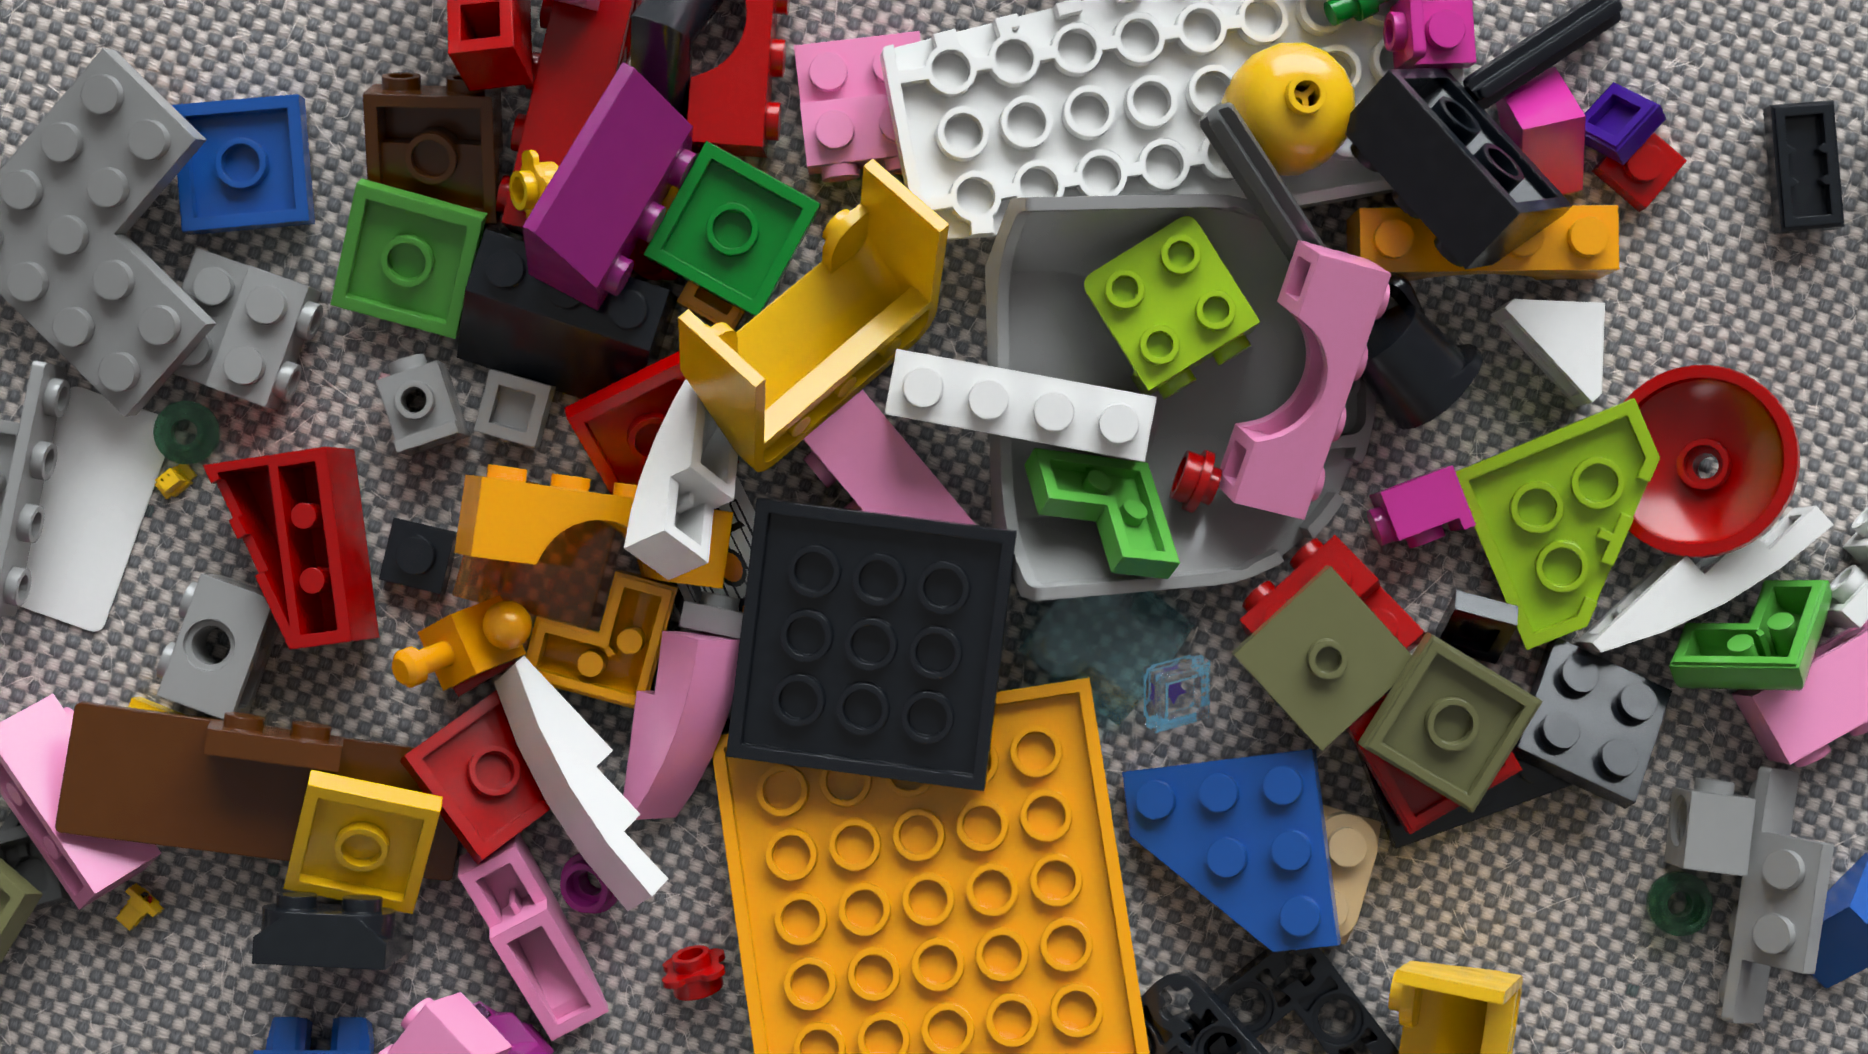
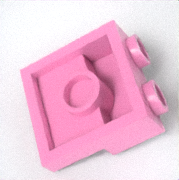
(847, 105)

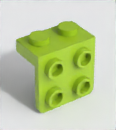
(1171, 307)

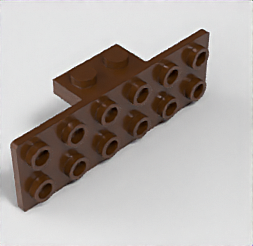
(214, 780)

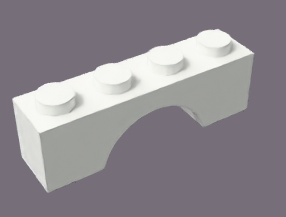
(1020, 405)

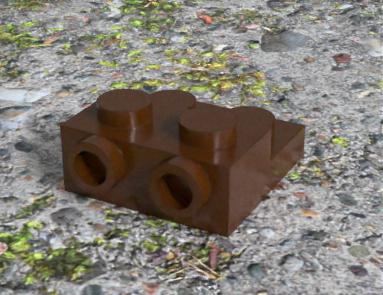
(435, 140)

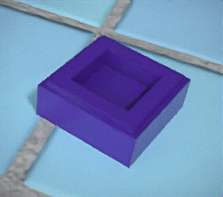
(1621, 122)

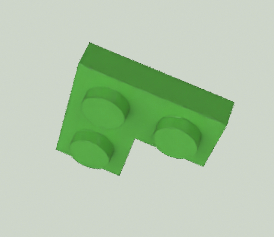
(1115, 496)

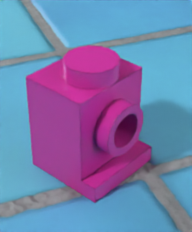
(1419, 508)

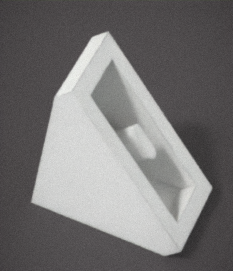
(1561, 340)

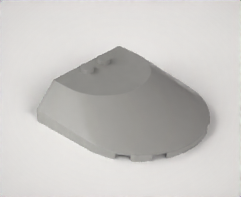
(1049, 328)

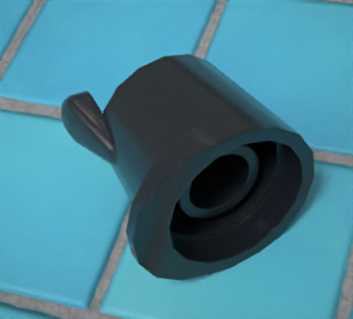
(1413, 363)

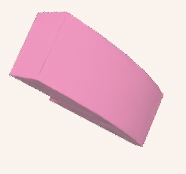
(679, 721)
(533, 937)

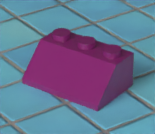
(608, 191)

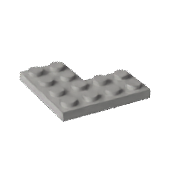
(66, 224)

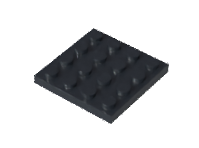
(871, 643)

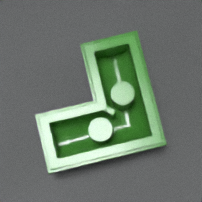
(1758, 655)

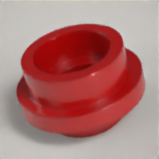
(1196, 480)

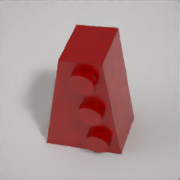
(306, 540)

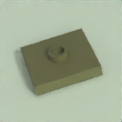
(1323, 657)
(1449, 722)

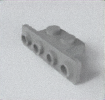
(25, 463)
(1778, 901)

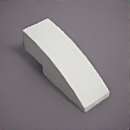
(680, 486)

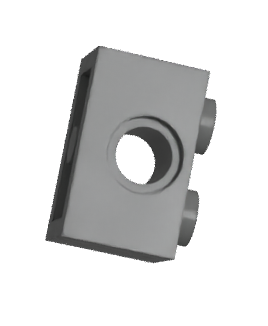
(187, 668)

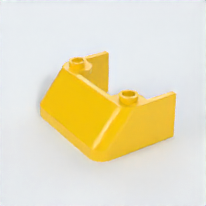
(825, 331)
(1455, 1008)

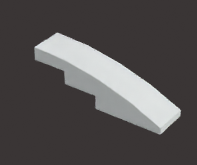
(1682, 590)
(564, 763)

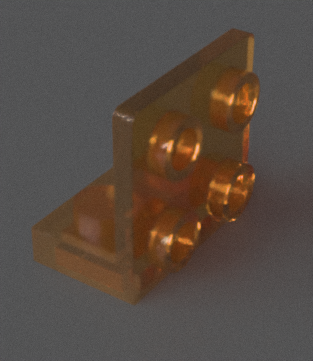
(558, 587)

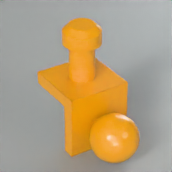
(465, 644)

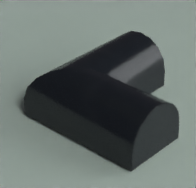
(664, 41)

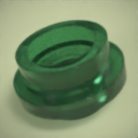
(207, 432)
(1697, 908)

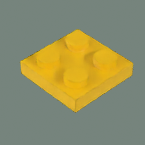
(362, 840)

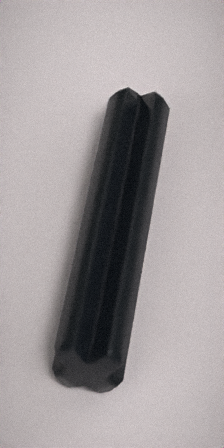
(1541, 50)

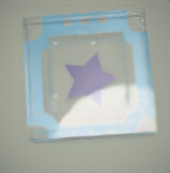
(1176, 692)

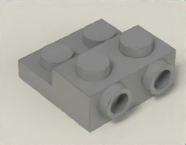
(256, 331)

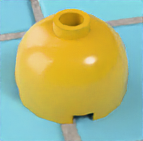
(1294, 104)

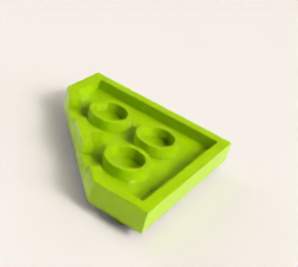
(1559, 515)

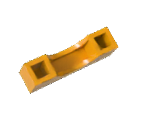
(1572, 247)
(519, 519)

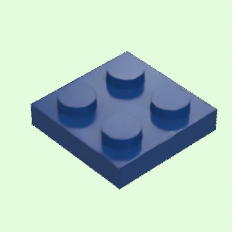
(249, 168)

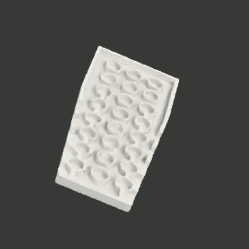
(1104, 102)

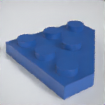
(1246, 840)

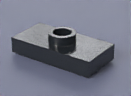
(1803, 167)

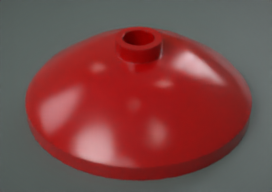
(1719, 415)

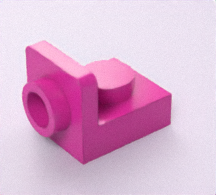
(1431, 34)

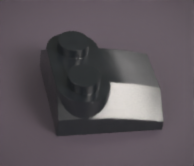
(330, 935)

